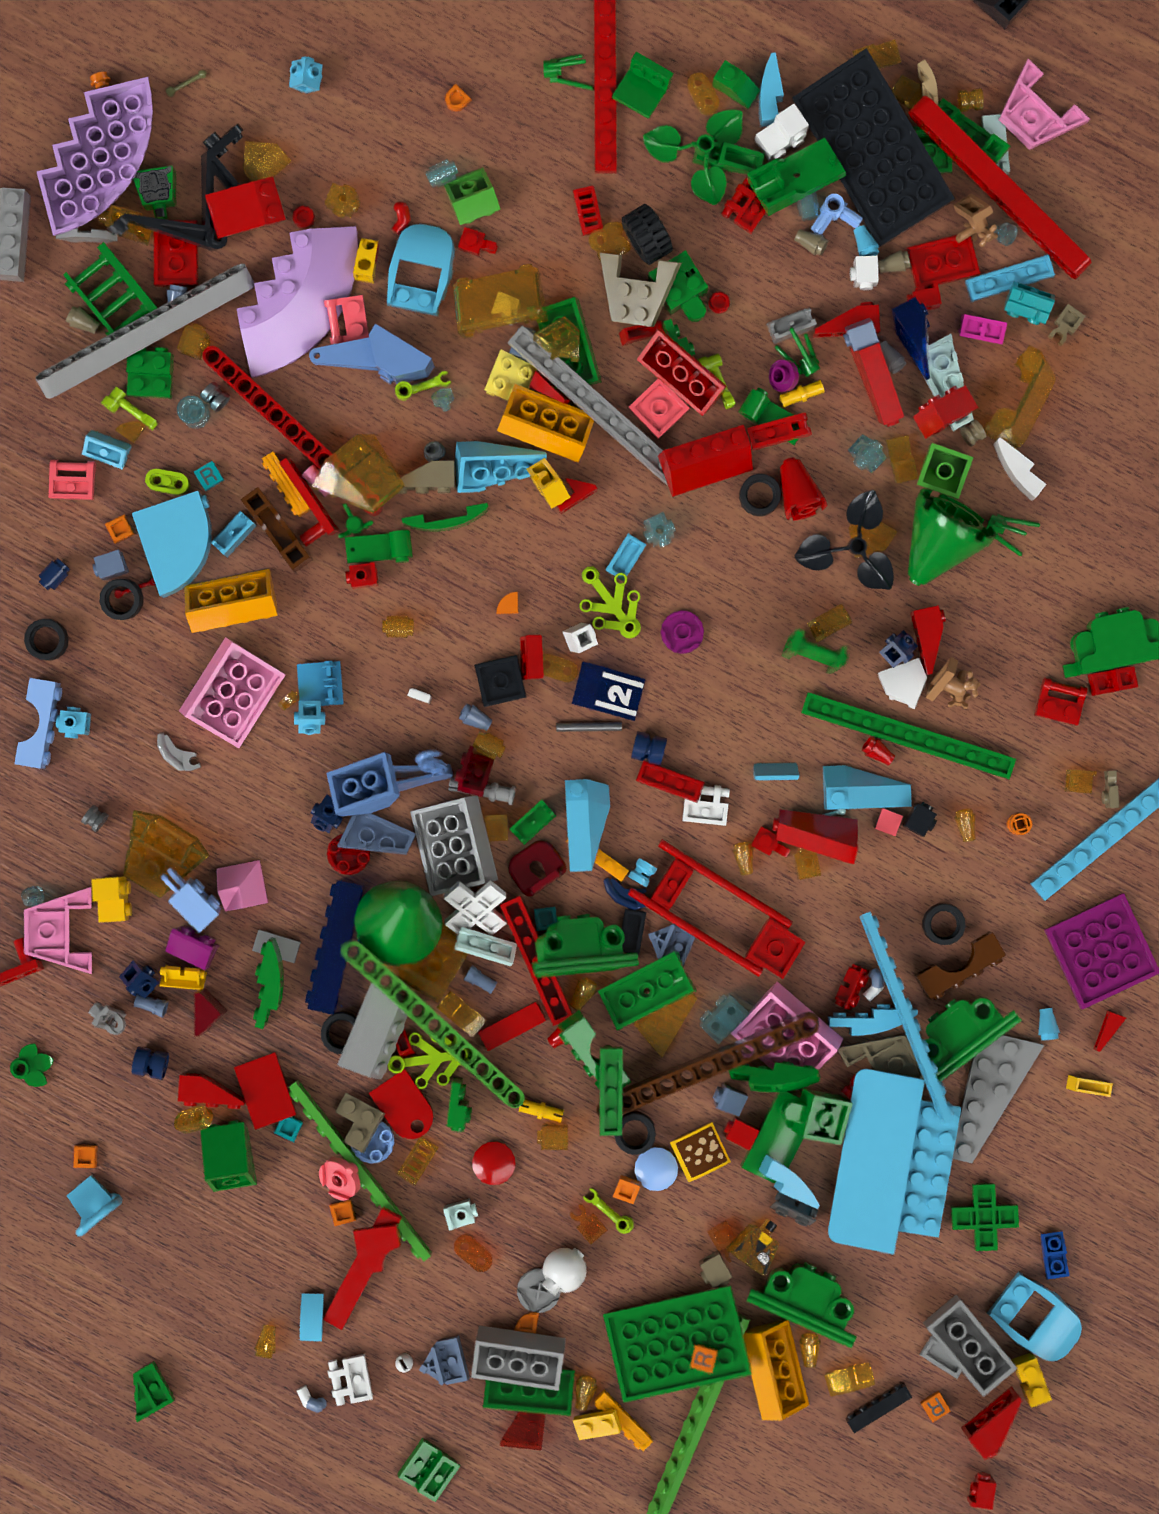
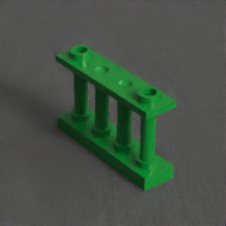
(119, 274)
(798, 645)

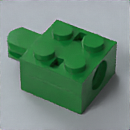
(685, 289)
(818, 1115)

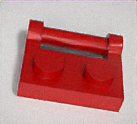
(1060, 709)

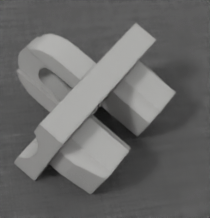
(107, 1017)

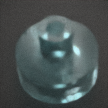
(1006, 233)
(443, 398)
(32, 896)

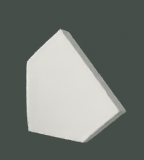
(904, 682)

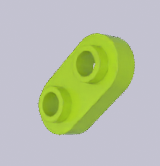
(168, 482)

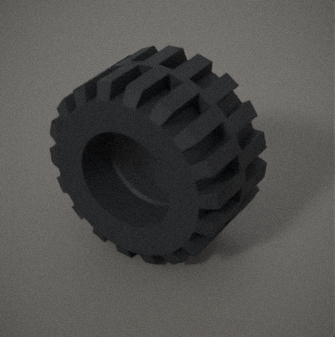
(647, 234)

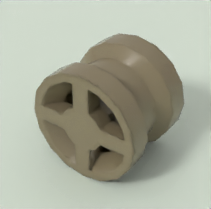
(973, 433)

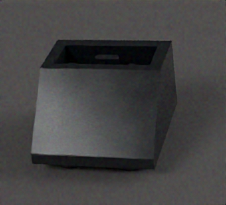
(1002, 11)

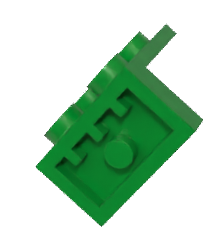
(643, 85)

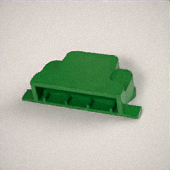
(1114, 642)
(581, 948)
(964, 1033)
(807, 1300)

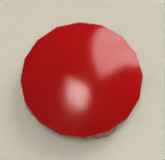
(346, 860)
(493, 1163)

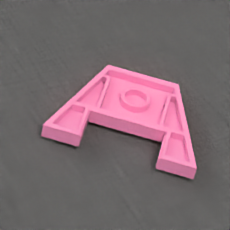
(1032, 118)
(48, 931)

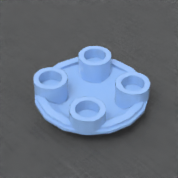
(379, 1146)
(656, 1169)

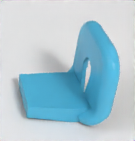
(92, 1203)

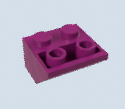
(192, 947)

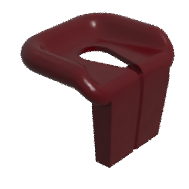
(520, 867)

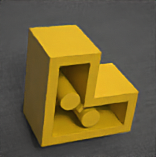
(112, 898)

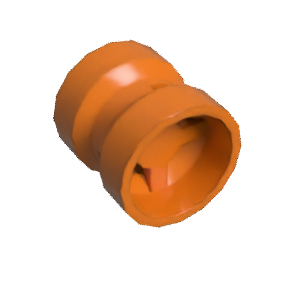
(1015, 824)

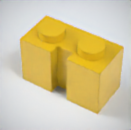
(548, 483)
(1034, 1388)

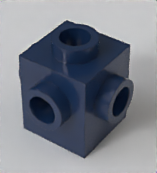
(898, 648)
(324, 815)
(139, 979)

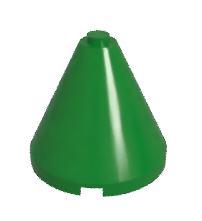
(943, 536)
(398, 923)

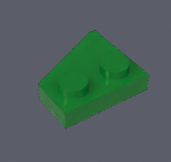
(150, 1391)

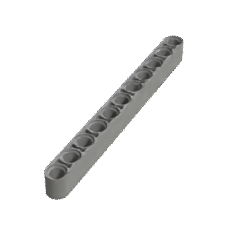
(145, 331)

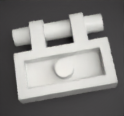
(708, 812)
(357, 1380)

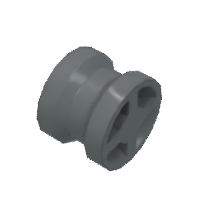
(94, 818)

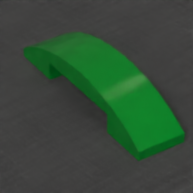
(989, 143)
(473, 513)

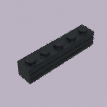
(878, 1407)

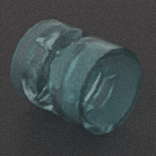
(193, 412)

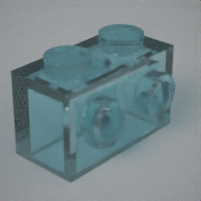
(723, 1018)

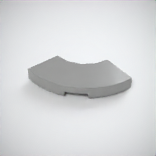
(94, 235)

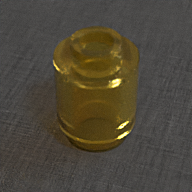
(398, 626)
(489, 745)

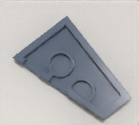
(376, 834)

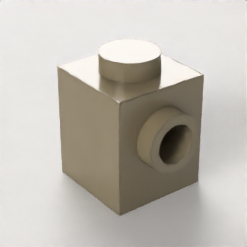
(715, 1270)

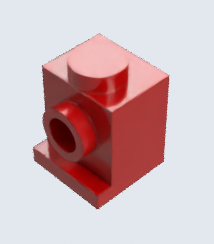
(929, 297)
(370, 578)
(982, 1491)

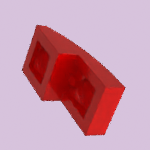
(1113, 681)

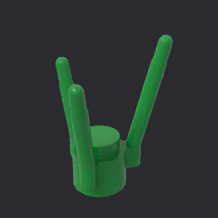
(553, 68)
(809, 363)
(353, 524)
(999, 524)

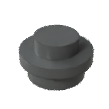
(434, 451)

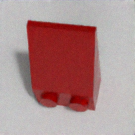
(245, 207)
(991, 1425)

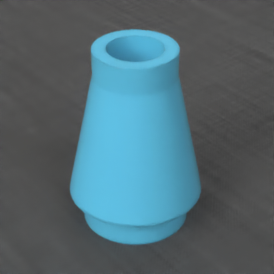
(865, 242)
(1047, 1025)

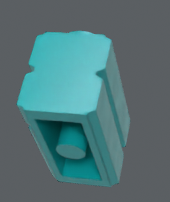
(1029, 303)

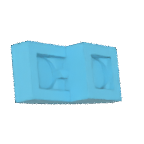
(311, 1317)

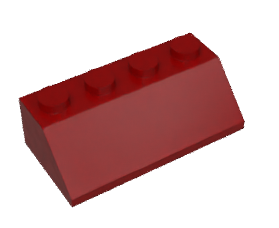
(681, 372)
(706, 460)

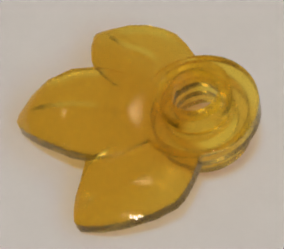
(612, 240)

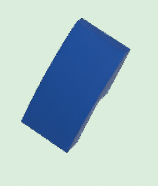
(1054, 1255)

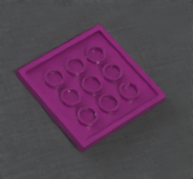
(1102, 951)

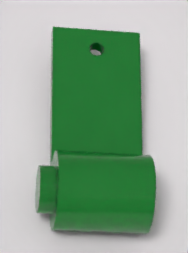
(761, 410)
(380, 547)

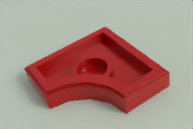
(374, 1245)

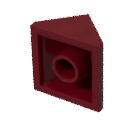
(206, 1011)

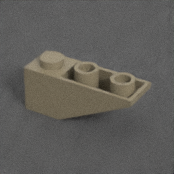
(431, 476)

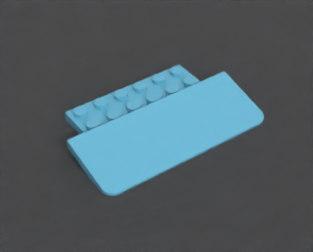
(891, 1163)

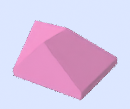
(241, 886)

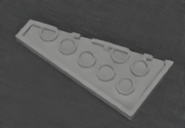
(989, 1089)

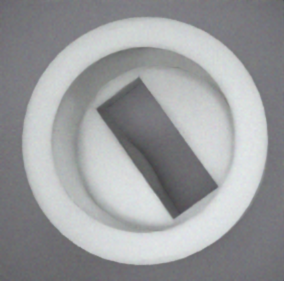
(408, 1360)

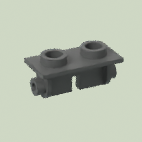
(785, 1207)

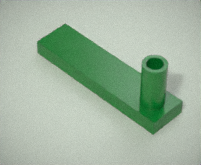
(610, 1091)

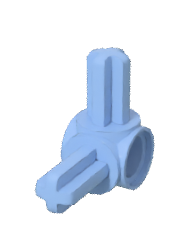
(827, 214)

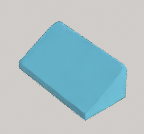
(106, 449)
(776, 771)

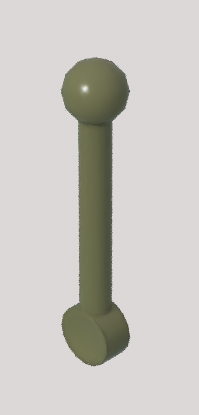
(171, 91)

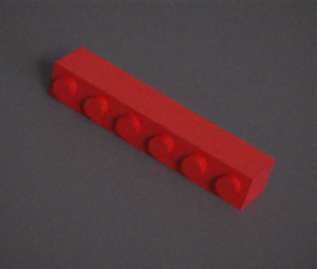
(526, 937)

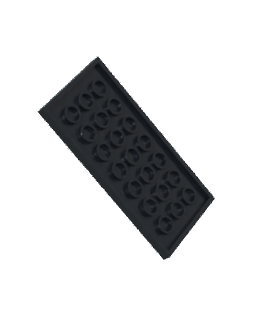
(876, 144)

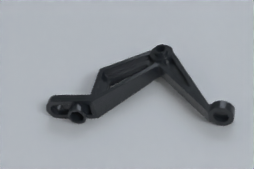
(195, 234)

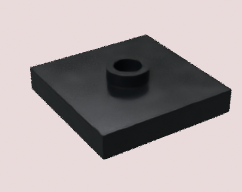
(500, 681)

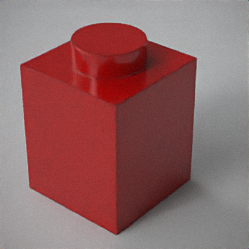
(741, 1133)

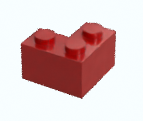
(945, 410)

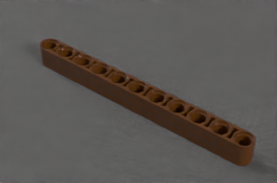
(719, 1065)

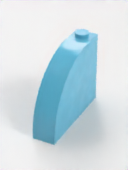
(175, 540)

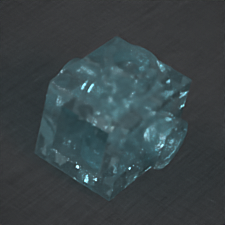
(867, 453)
(659, 522)

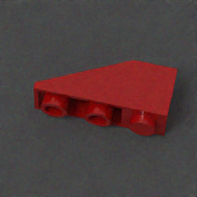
(203, 1089)

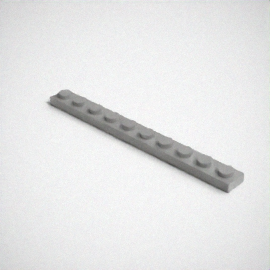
(589, 401)

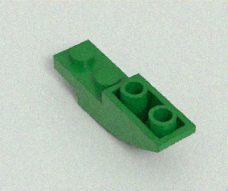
(272, 976)
(781, 1079)

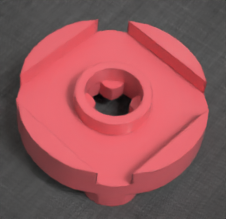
(330, 1173)

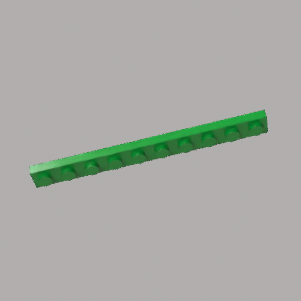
(908, 736)

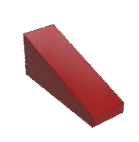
(638, 333)
(543, 385)
(1109, 1026)
(404, 1046)

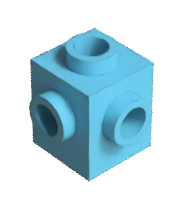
(305, 75)
(309, 717)
(80, 726)

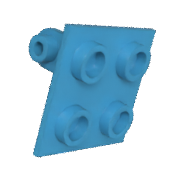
(320, 682)

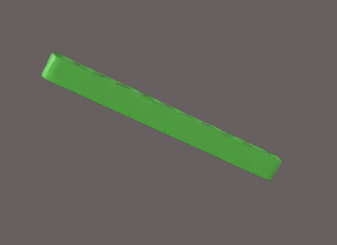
(443, 1028)

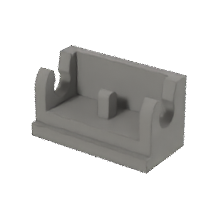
(800, 321)

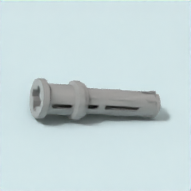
(492, 791)

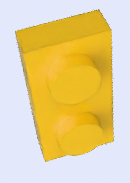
(597, 1424)

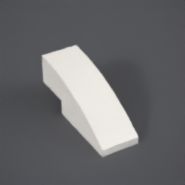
(1018, 469)

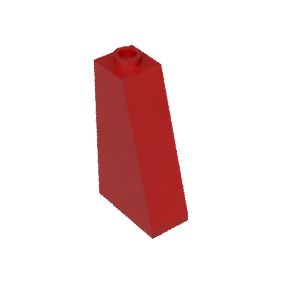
(878, 384)
(819, 833)

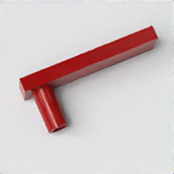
(325, 523)
(27, 967)

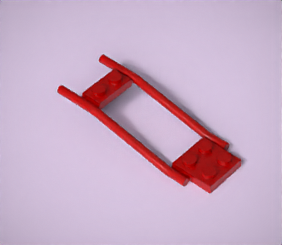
(774, 945)

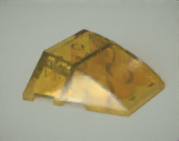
(360, 474)
(155, 848)

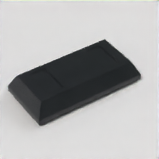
(633, 929)

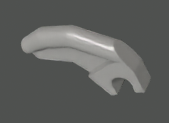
(177, 758)

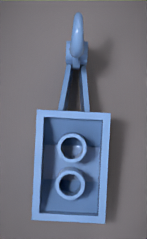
(373, 784)

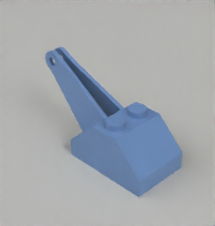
(379, 352)

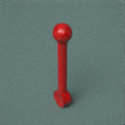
(119, 594)

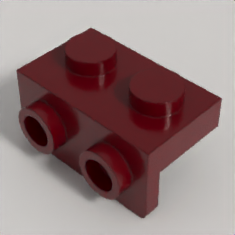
(474, 773)

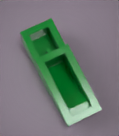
(732, 158)

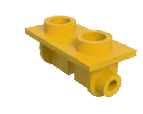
(188, 978)

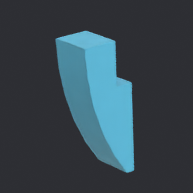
(770, 92)
(787, 1181)

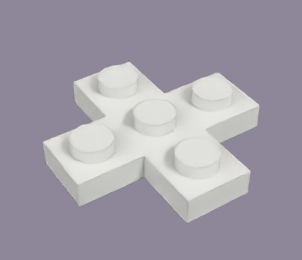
(475, 907)

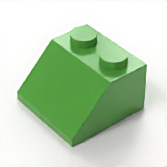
(472, 196)
(944, 470)

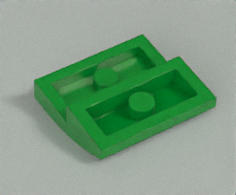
(428, 1469)

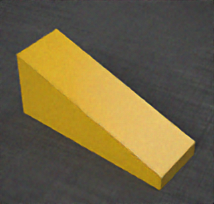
(1089, 1086)

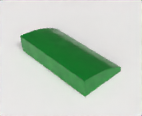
(586, 365)
(773, 1139)

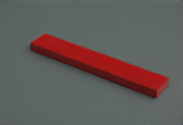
(355, 1282)

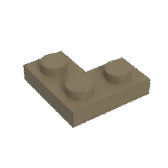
(365, 1120)

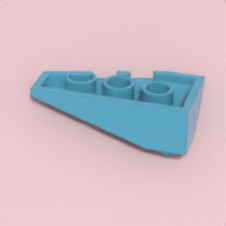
(489, 464)
(854, 789)
(586, 817)

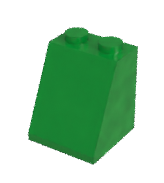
(227, 1156)

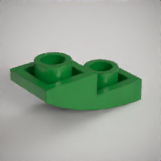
(673, 332)

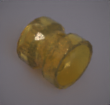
(970, 100)

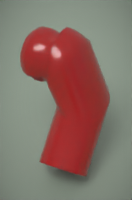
(403, 216)

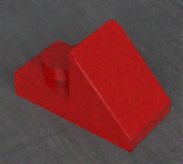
(580, 490)

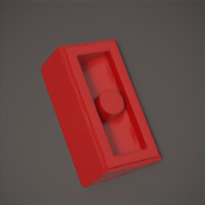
(531, 657)

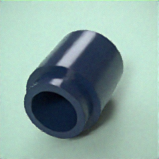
(54, 574)

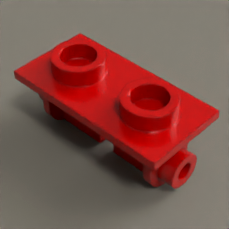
(850, 995)

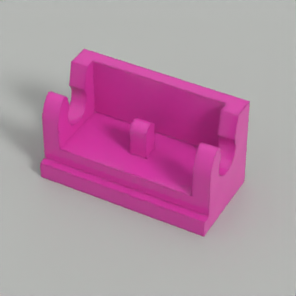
(982, 329)

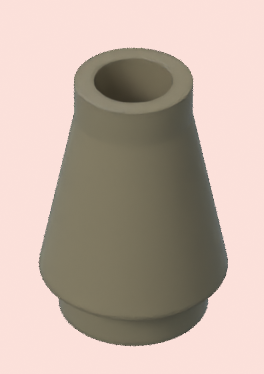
(812, 242)
(895, 263)
(80, 319)

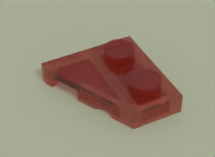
(525, 1431)

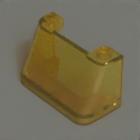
(498, 300)
(1017, 425)

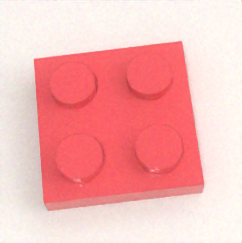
(658, 408)

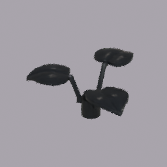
(877, 569)

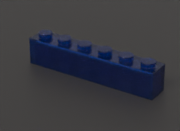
(331, 964)

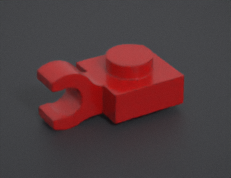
(474, 241)
(766, 842)

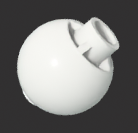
(564, 1270)

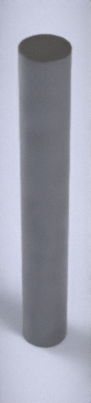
(600, 726)

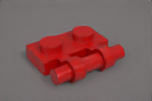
(752, 211)

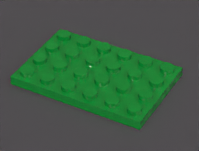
(657, 1342)

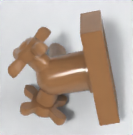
(975, 212)
(954, 685)

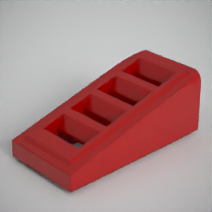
(581, 192)

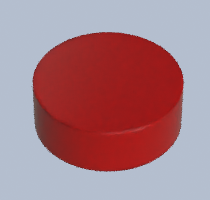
(303, 217)

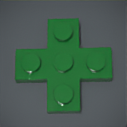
(984, 1217)

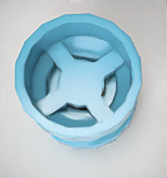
(646, 868)

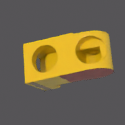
(366, 260)

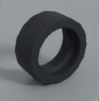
(763, 478)
(105, 604)
(29, 639)
(959, 931)
(328, 1043)
(640, 1149)

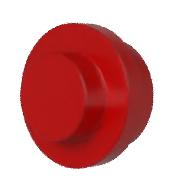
(718, 302)

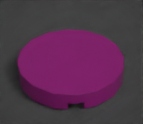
(682, 632)

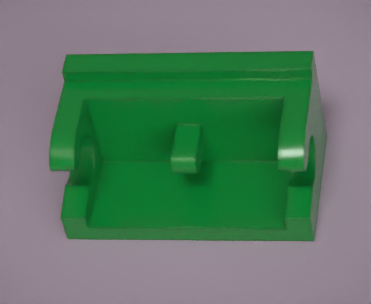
(532, 822)

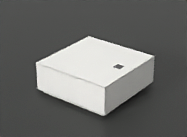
(419, 695)

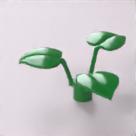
(707, 183)

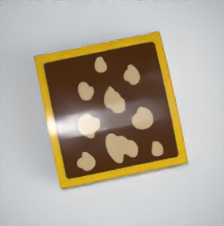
(700, 1152)

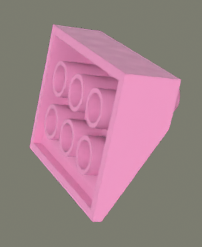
(231, 693)
(778, 1006)

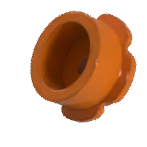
(100, 80)

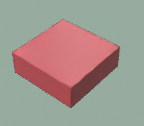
(888, 822)

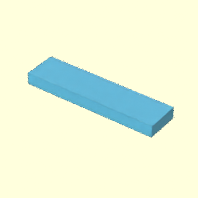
(1001, 280)

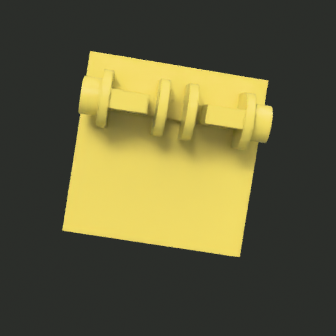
(507, 372)

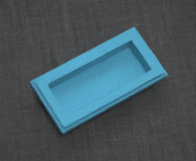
(626, 556)

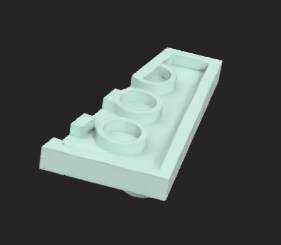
(945, 372)

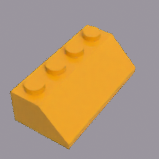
(546, 423)
(230, 600)
(775, 1370)

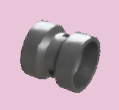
(215, 396)

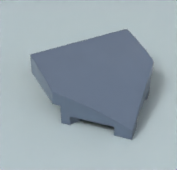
(670, 940)
(446, 1362)

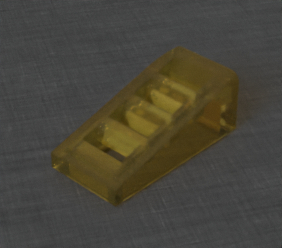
(408, 1178)

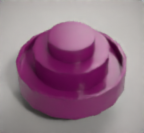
(783, 375)

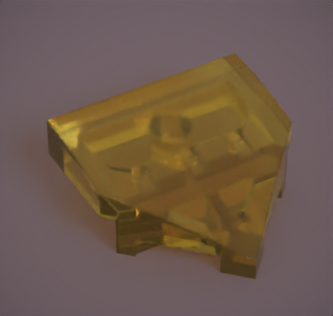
(263, 160)
(560, 339)
(877, 538)

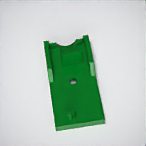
(776, 182)
(667, 984)

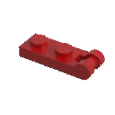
(778, 431)

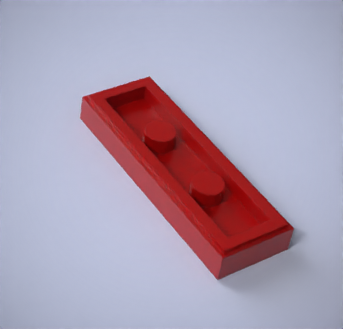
(670, 781)
(511, 1026)

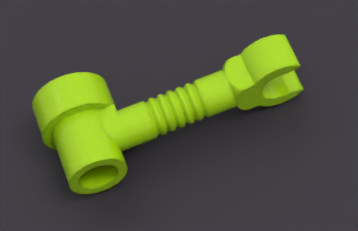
(712, 364)
(412, 389)
(117, 400)
(615, 1217)

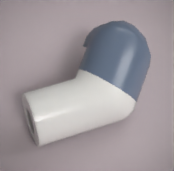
(877, 984)
(309, 1402)

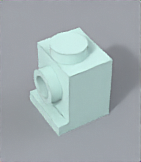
(465, 1206)

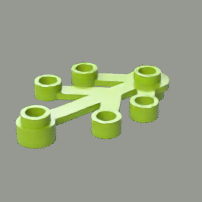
(613, 605)
(433, 1058)

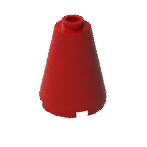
(799, 491)

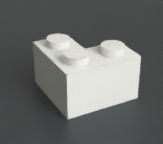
(786, 131)

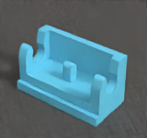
(233, 534)

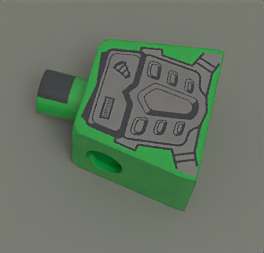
(157, 189)

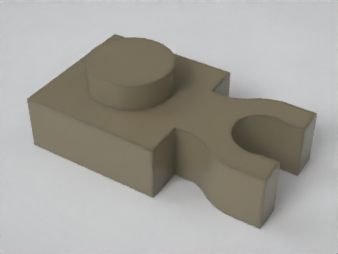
(1067, 323)
(1110, 796)

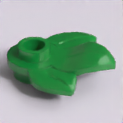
(35, 1065)

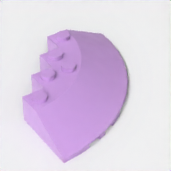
(101, 157)
(292, 307)

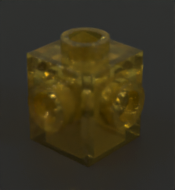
(342, 200)

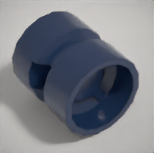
(649, 748)
(150, 1063)

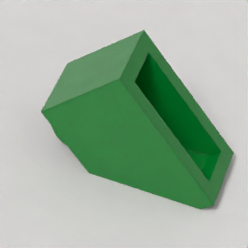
(735, 84)

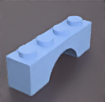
(35, 750)

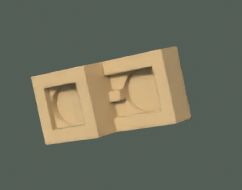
(929, 83)

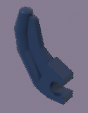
(620, 894)

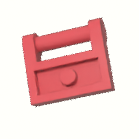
(354, 318)
(71, 487)

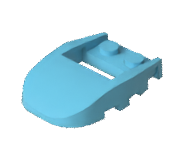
(427, 247)
(1057, 1331)

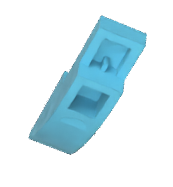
(881, 1020)

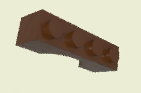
(276, 529)
(984, 952)

